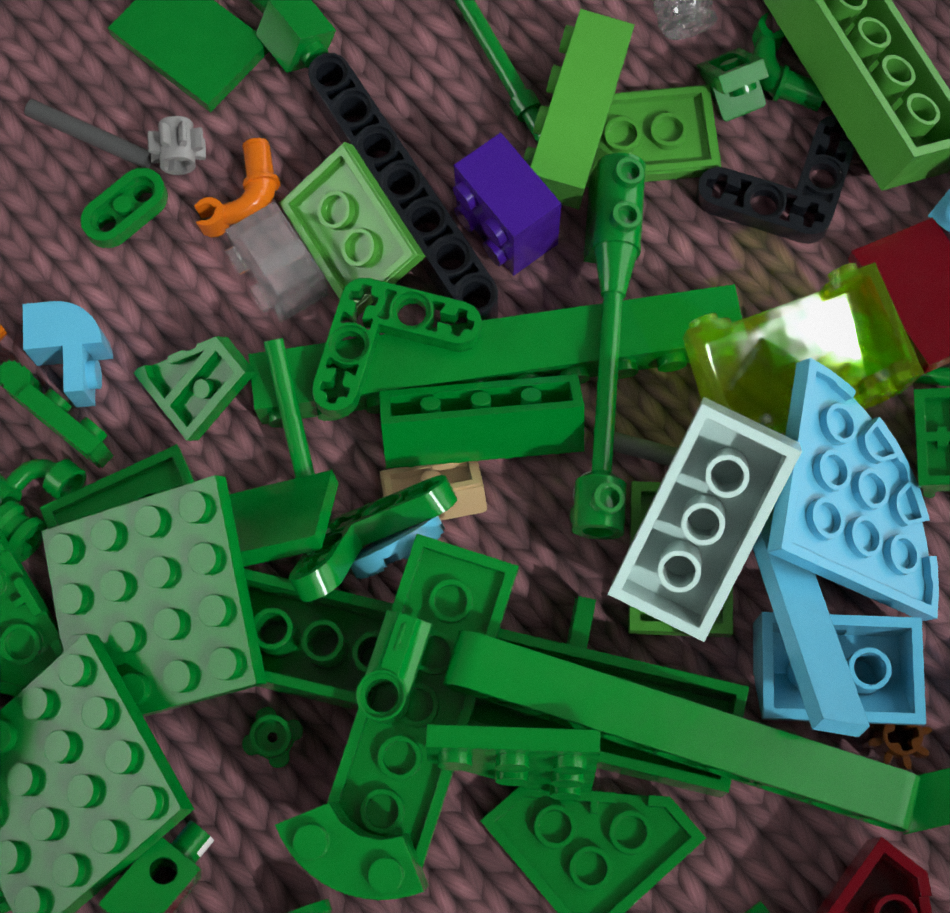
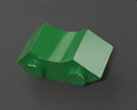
(351, 858)

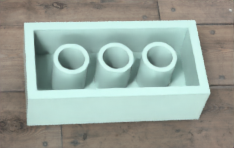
(705, 519)

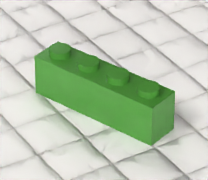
(579, 104)

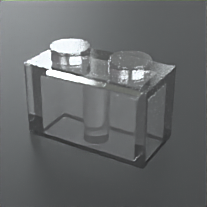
(277, 263)

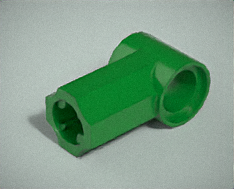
(396, 662)

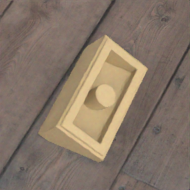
(463, 477)

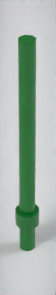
(523, 100)

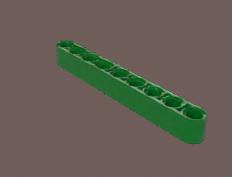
(682, 731)

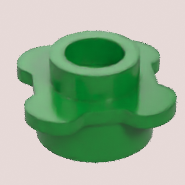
(269, 722)

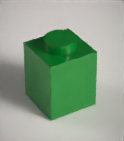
(295, 32)

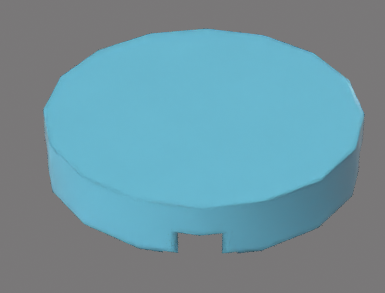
(393, 547)

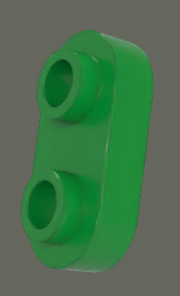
(121, 206)

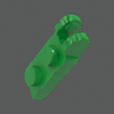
(53, 412)

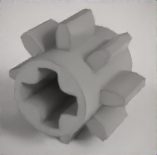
(176, 145)

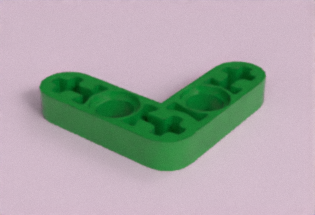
(384, 319)
(325, 569)

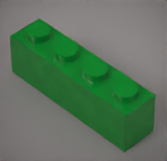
(482, 421)

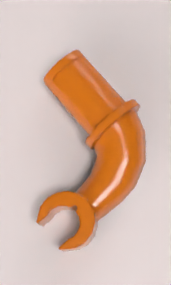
(258, 191)

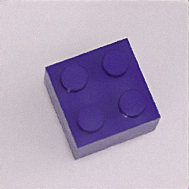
(506, 205)

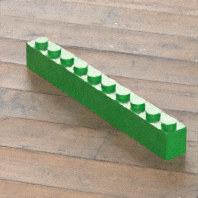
(508, 349)

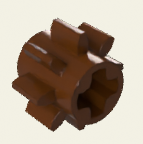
(894, 751)

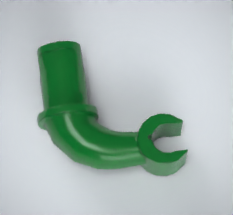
(781, 81)

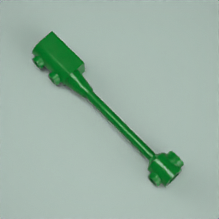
(613, 245)

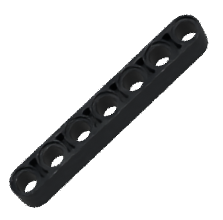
(398, 170)

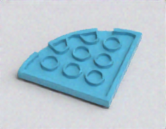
(852, 500)

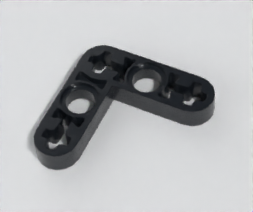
(802, 199)

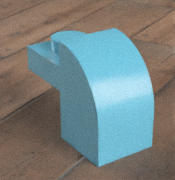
(67, 336)

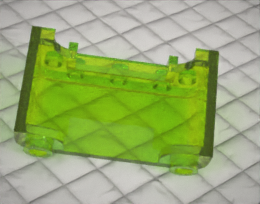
(843, 326)

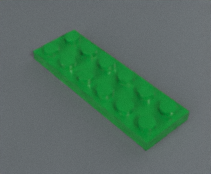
(385, 768)

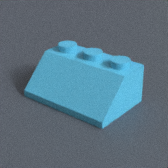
(881, 656)

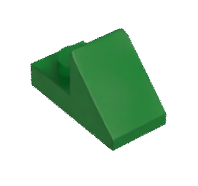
(735, 82)

